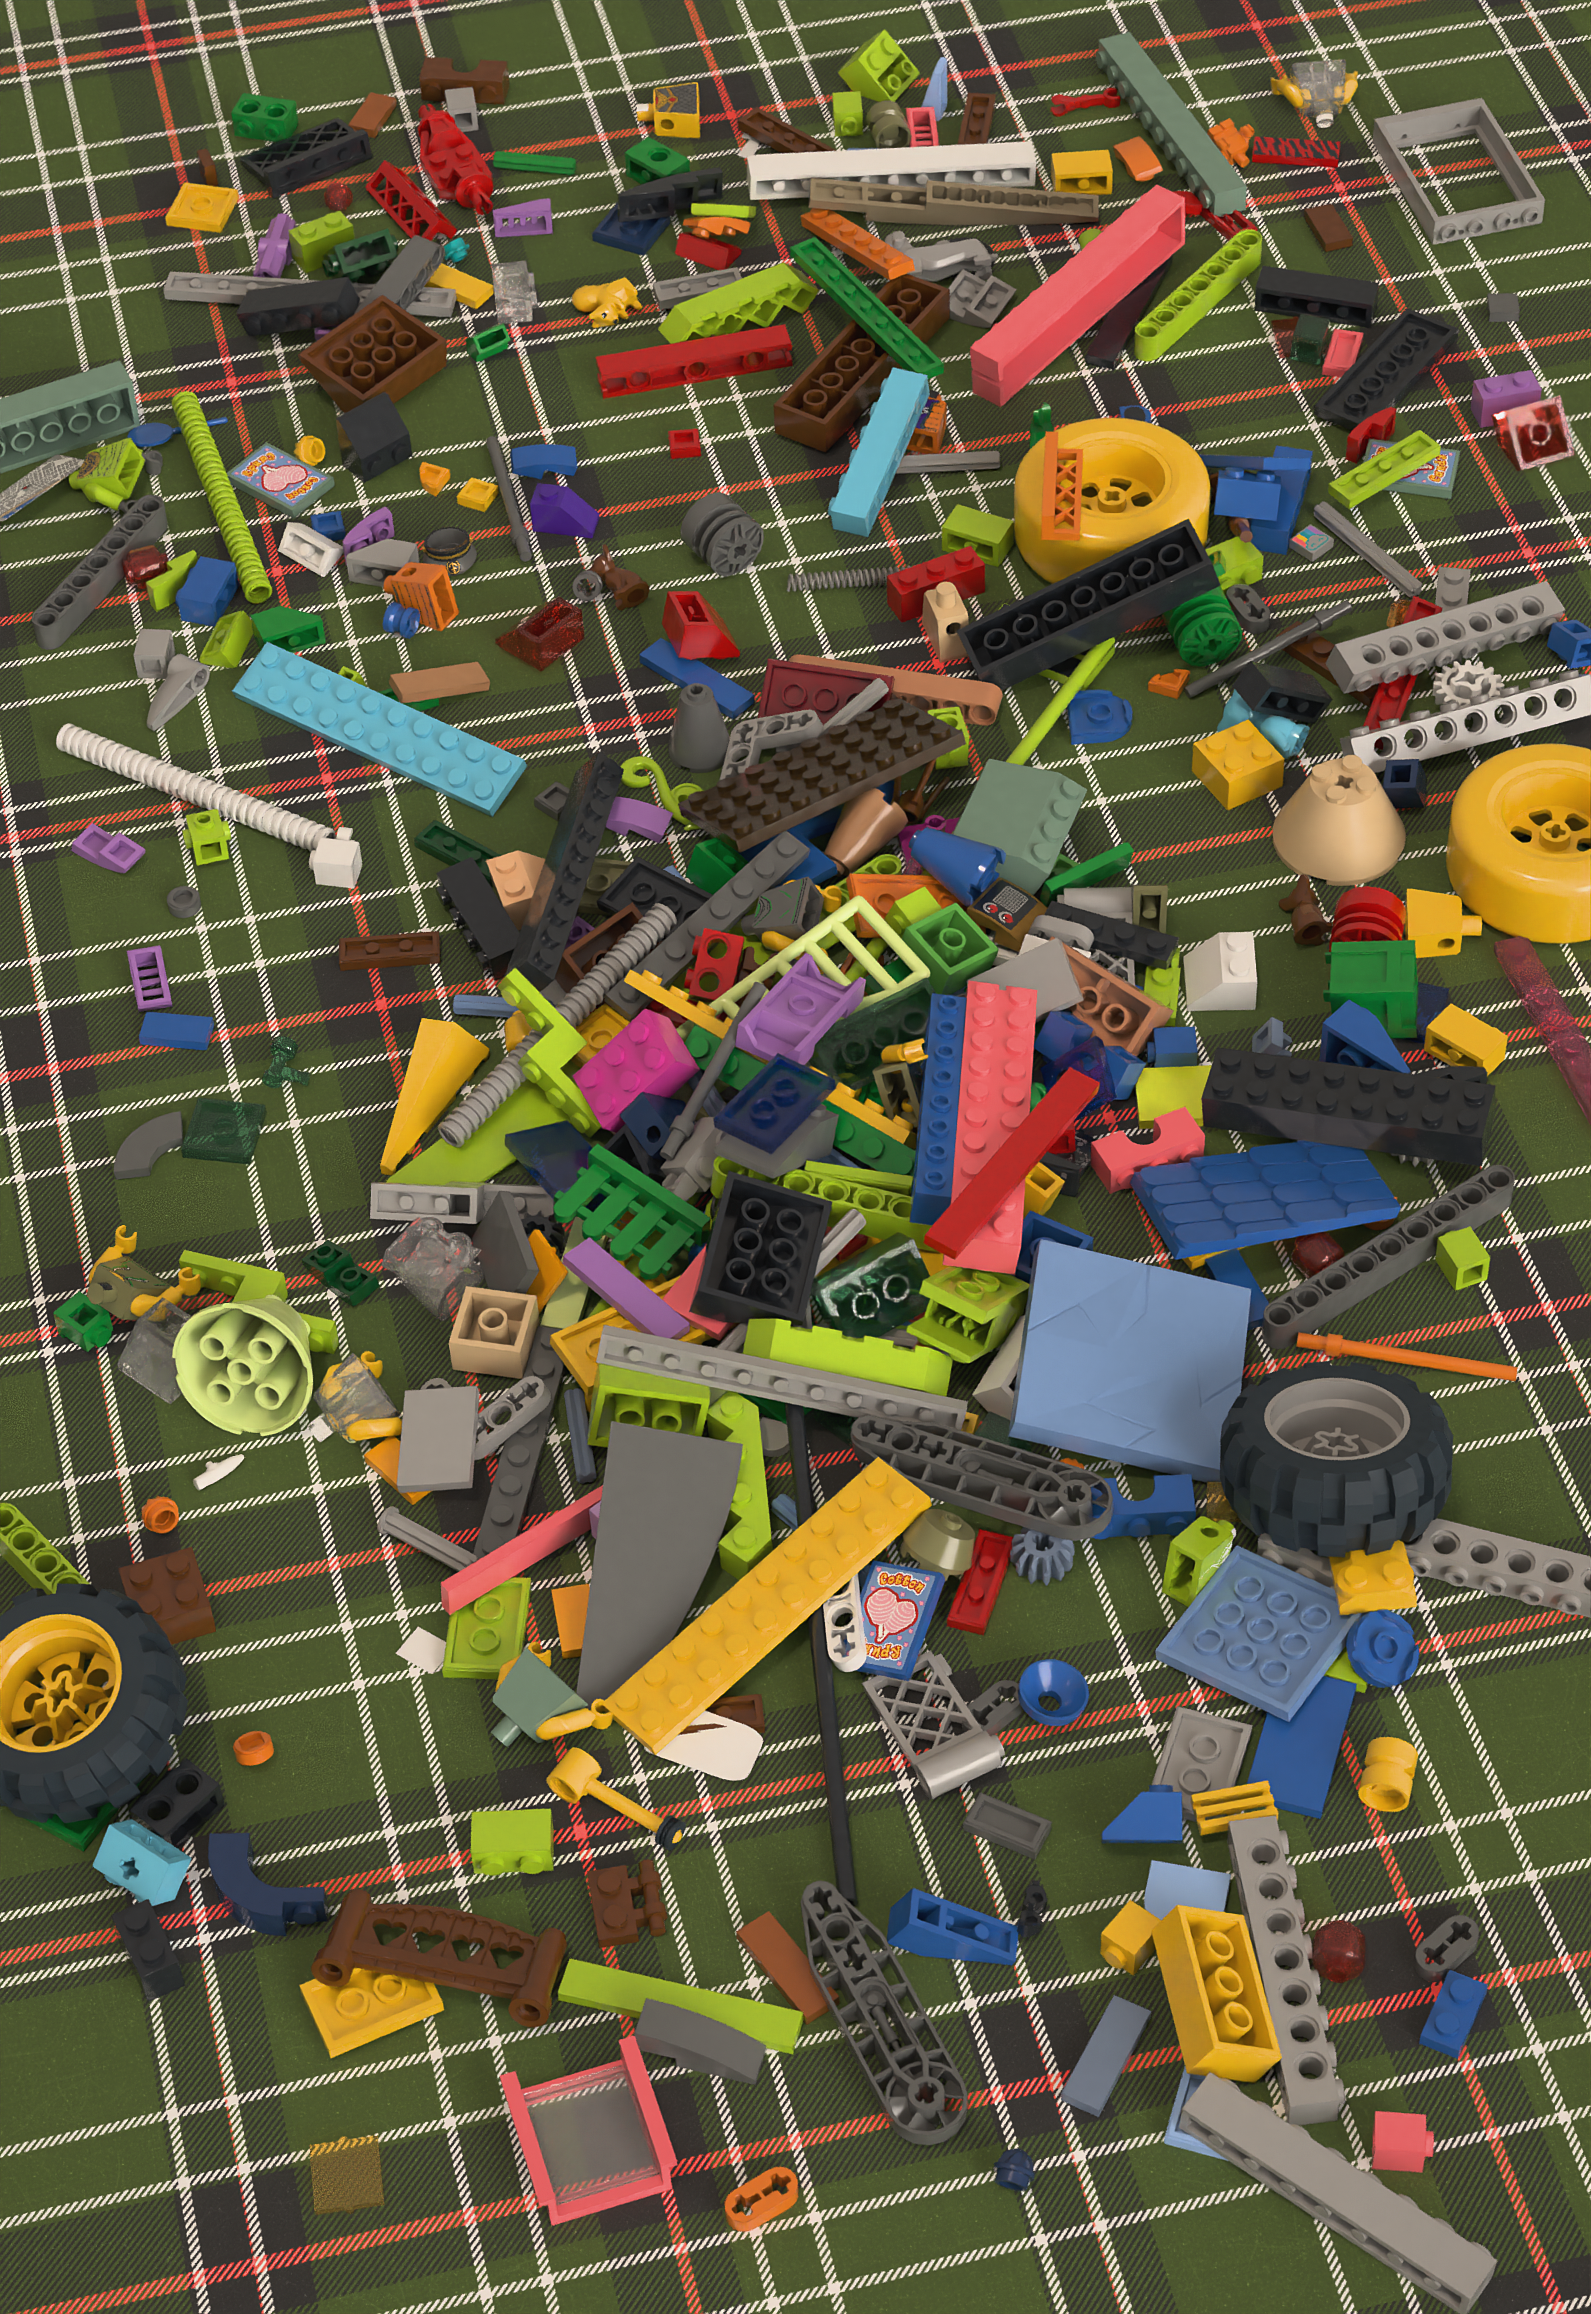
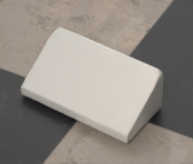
(310, 548)

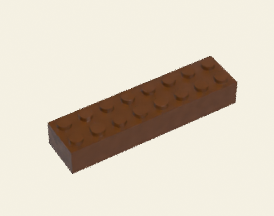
(854, 365)

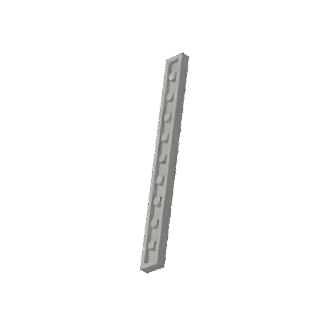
(232, 289)
(774, 1379)

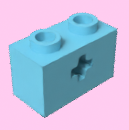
(141, 1862)

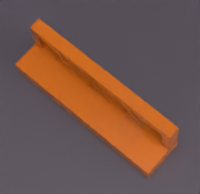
(1051, 487)

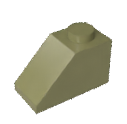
(1150, 906)

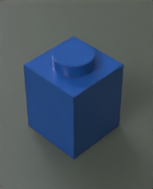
(1172, 1047)

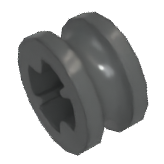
(593, 578)

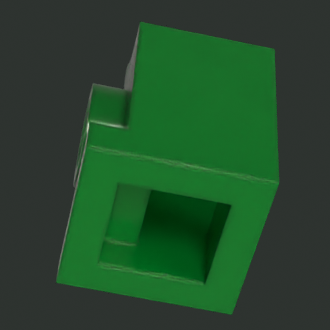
(89, 1327)

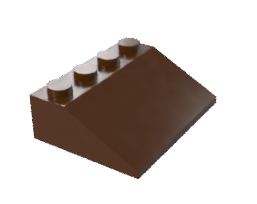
(375, 354)

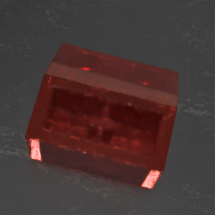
(544, 633)

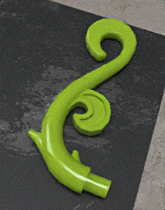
(668, 797)

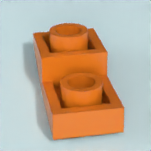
(1138, 159)
(713, 225)

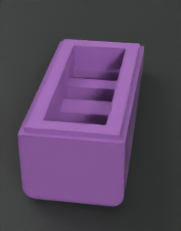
(531, 227)
(148, 957)

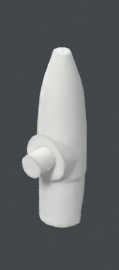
(216, 1471)

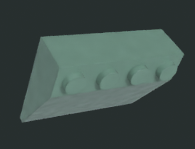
(1024, 815)

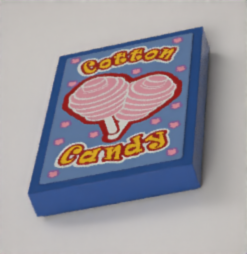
(896, 1616)

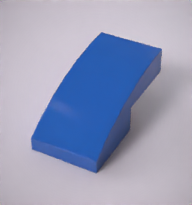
(535, 459)

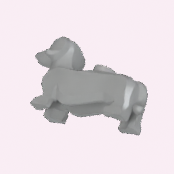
(945, 258)

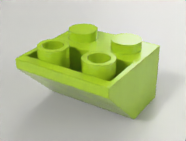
(879, 69)

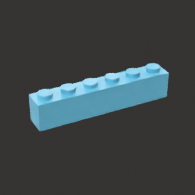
(879, 452)

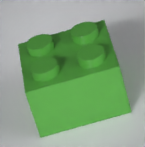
(950, 948)

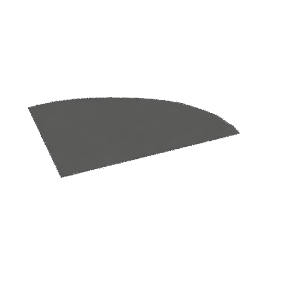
(653, 1546)

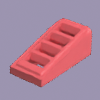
(919, 117)

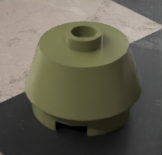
(940, 1543)

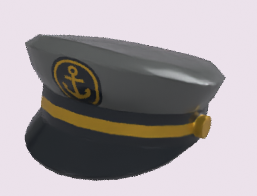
(450, 548)

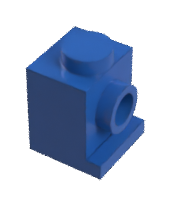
(1571, 642)

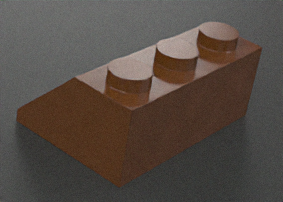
(590, 949)

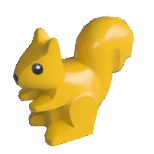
(606, 301)

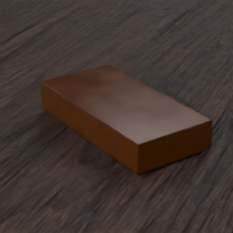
(1328, 227)

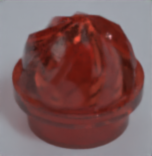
(338, 196)

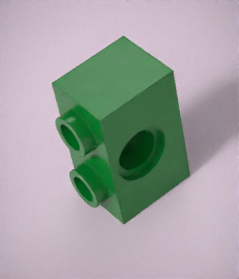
(653, 161)

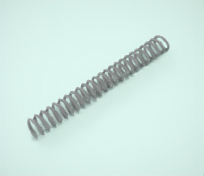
(843, 578)

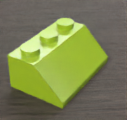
(646, 1402)

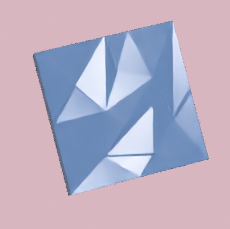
(1128, 1361)

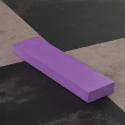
(624, 1291)

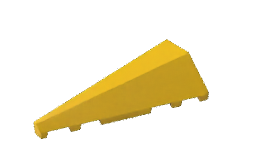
(438, 1067)

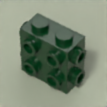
(361, 255)

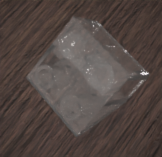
(150, 1349)

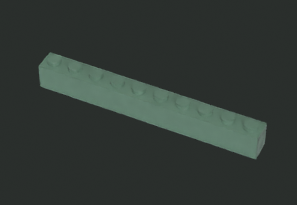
(1171, 124)

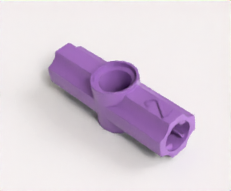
(275, 248)

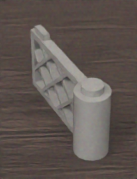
(1109, 902)
(952, 1757)

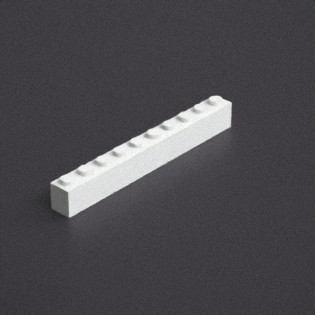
(979, 164)

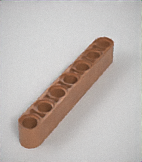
(976, 699)

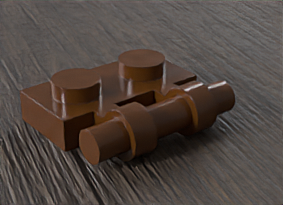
(613, 1904)

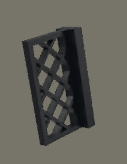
(319, 161)

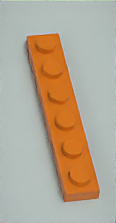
(857, 243)

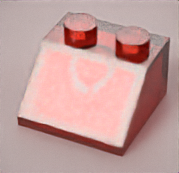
(1534, 433)

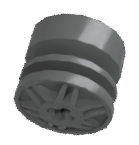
(722, 534)

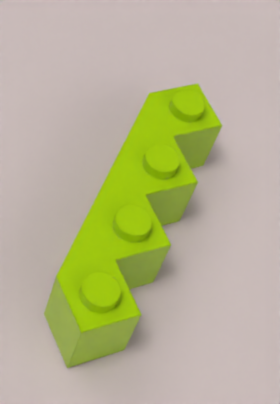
(730, 306)
(861, 1358)
(748, 1519)

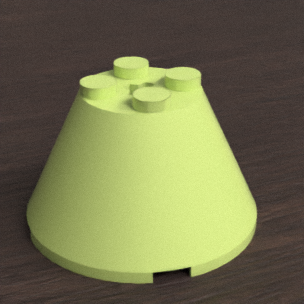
(246, 1365)

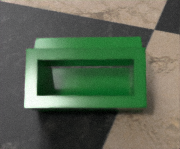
(488, 342)

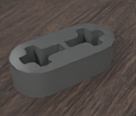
(1254, 606)
(989, 1706)
(1440, 1942)

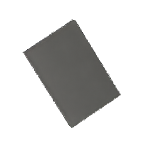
(505, 1247)

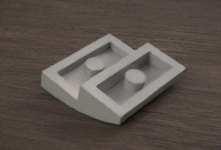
(978, 301)

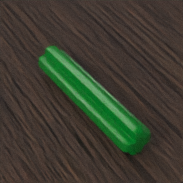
(534, 163)

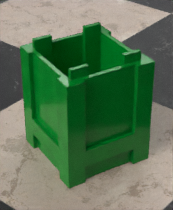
(1379, 979)

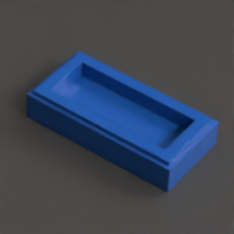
(176, 1031)

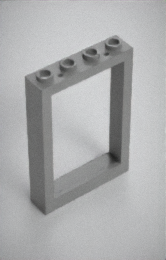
(1451, 122)

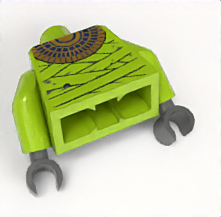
(112, 471)

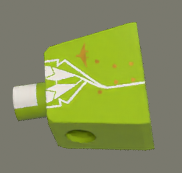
(1199, 1546)

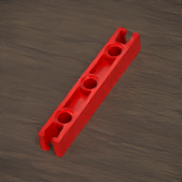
(694, 361)

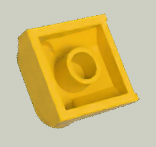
(1373, 1581)

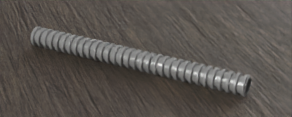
(573, 1008)

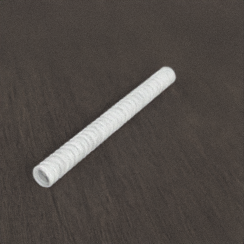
(192, 787)

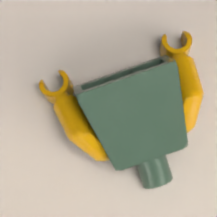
(540, 1701)

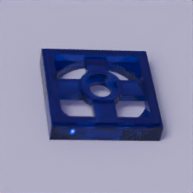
(1100, 1073)

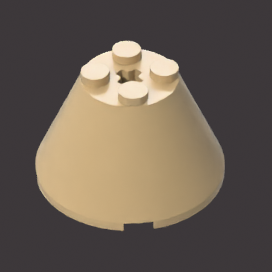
(1340, 825)

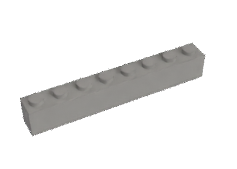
(1338, 2193)

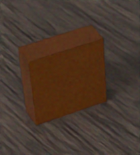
(207, 168)

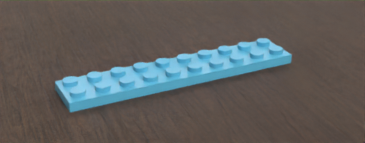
(380, 729)

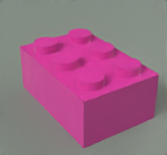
(639, 1059)

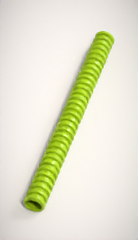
(221, 497)

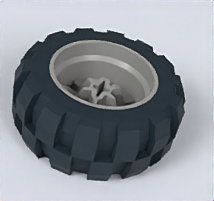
(1336, 1458)

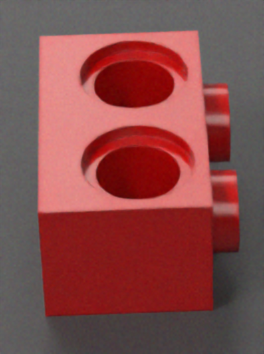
(724, 968)

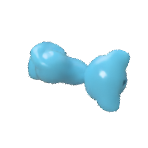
(1279, 731)

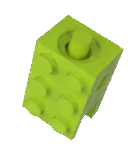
(969, 1311)

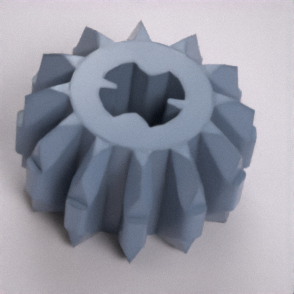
(1041, 1555)

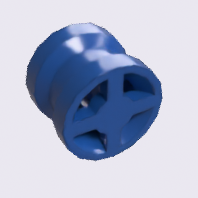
(401, 620)

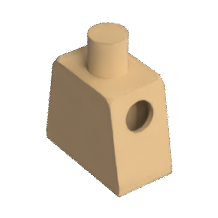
(940, 609)

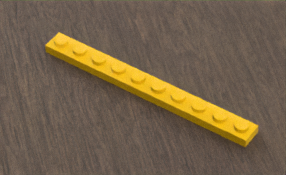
(704, 1016)

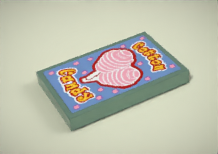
(1431, 479)
(280, 480)

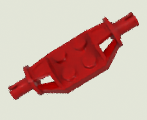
(453, 161)

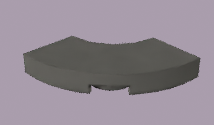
(147, 1144)

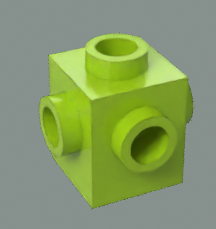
(207, 836)

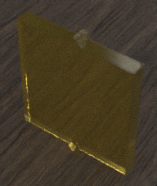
(346, 2175)

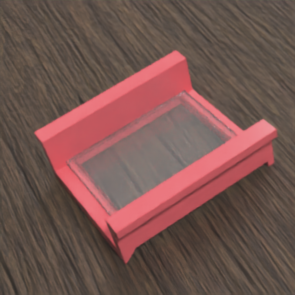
(592, 2136)

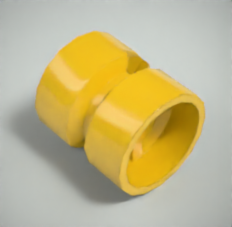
(1388, 1774)

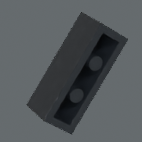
(1282, 692)

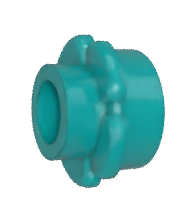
(456, 250)

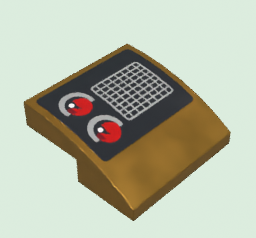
(1007, 911)

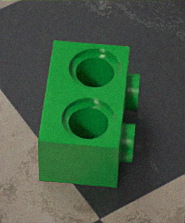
(264, 117)

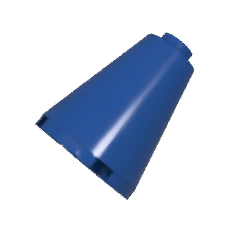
(957, 862)

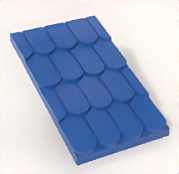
(1261, 1196)

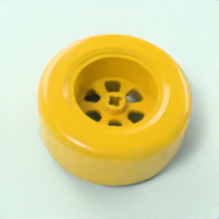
(1132, 488)
(1532, 886)

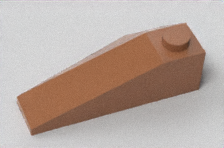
(1113, 1006)

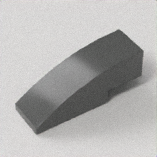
(698, 2042)

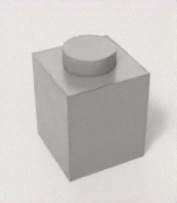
(462, 107)

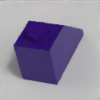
(562, 512)

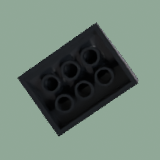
(760, 1252)

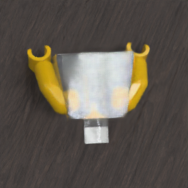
(1318, 89)
(355, 1402)

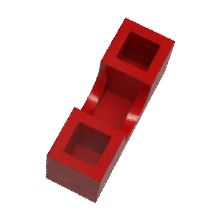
(908, 586)

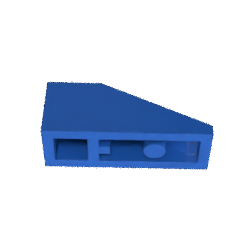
(949, 1931)

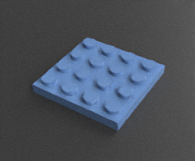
(1259, 1633)

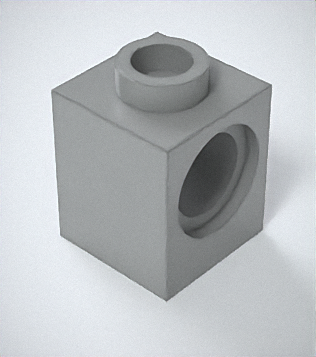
(154, 653)

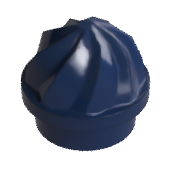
(1014, 2170)

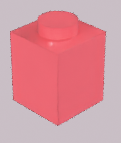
(1400, 2141)

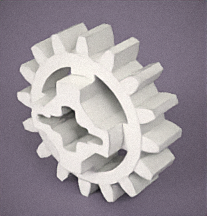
(1465, 681)

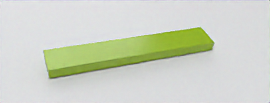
(627, 1991)

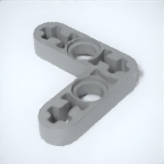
(757, 734)
(487, 1417)

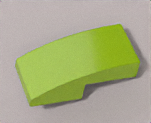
(164, 588)

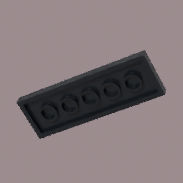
(1387, 369)

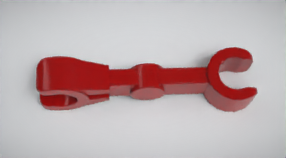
(1108, 98)

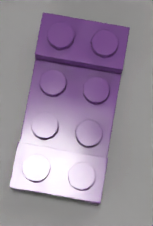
(797, 1013)

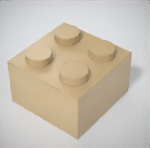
(494, 1332)

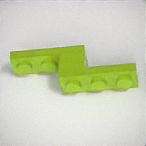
(552, 1052)
(253, 1283)

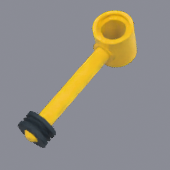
(577, 1777)

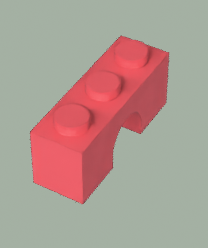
(1175, 1141)

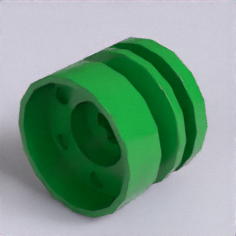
(1204, 628)

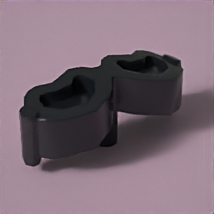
(1033, 1905)

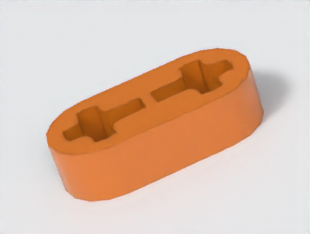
(763, 2201)

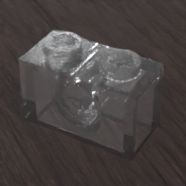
(513, 293)

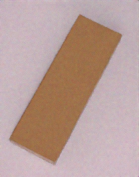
(439, 682)

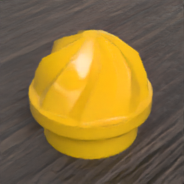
(310, 450)

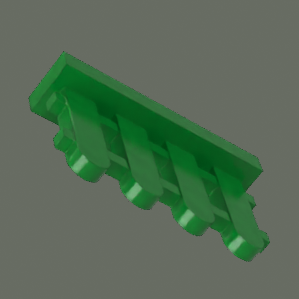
(644, 1198)

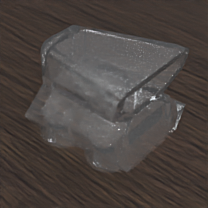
(434, 1265)

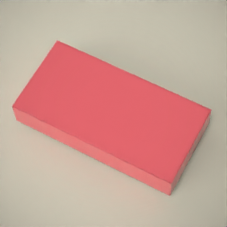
(1342, 352)

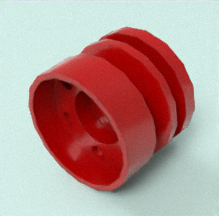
(1368, 916)

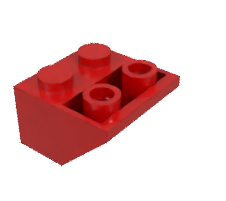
(696, 627)

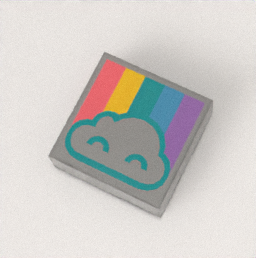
(1311, 543)

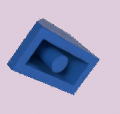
(1148, 1818)

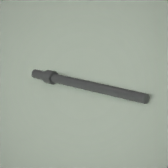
(519, 534)
(1320, 621)
(683, 1124)

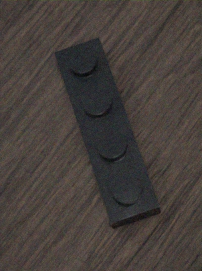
(1120, 937)

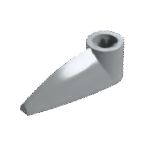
(183, 683)

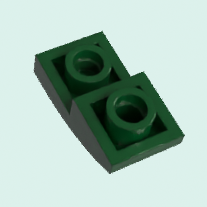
(339, 1273)

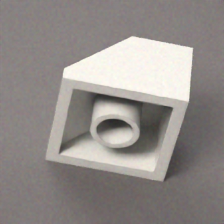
(1222, 973)

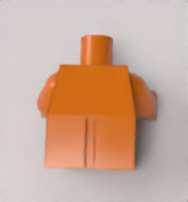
(1232, 142)

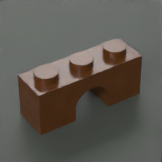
(488, 80)

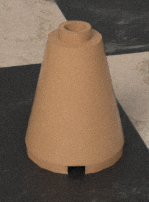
(863, 830)

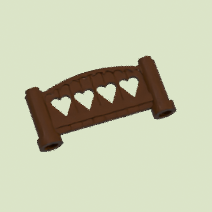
(525, 1981)

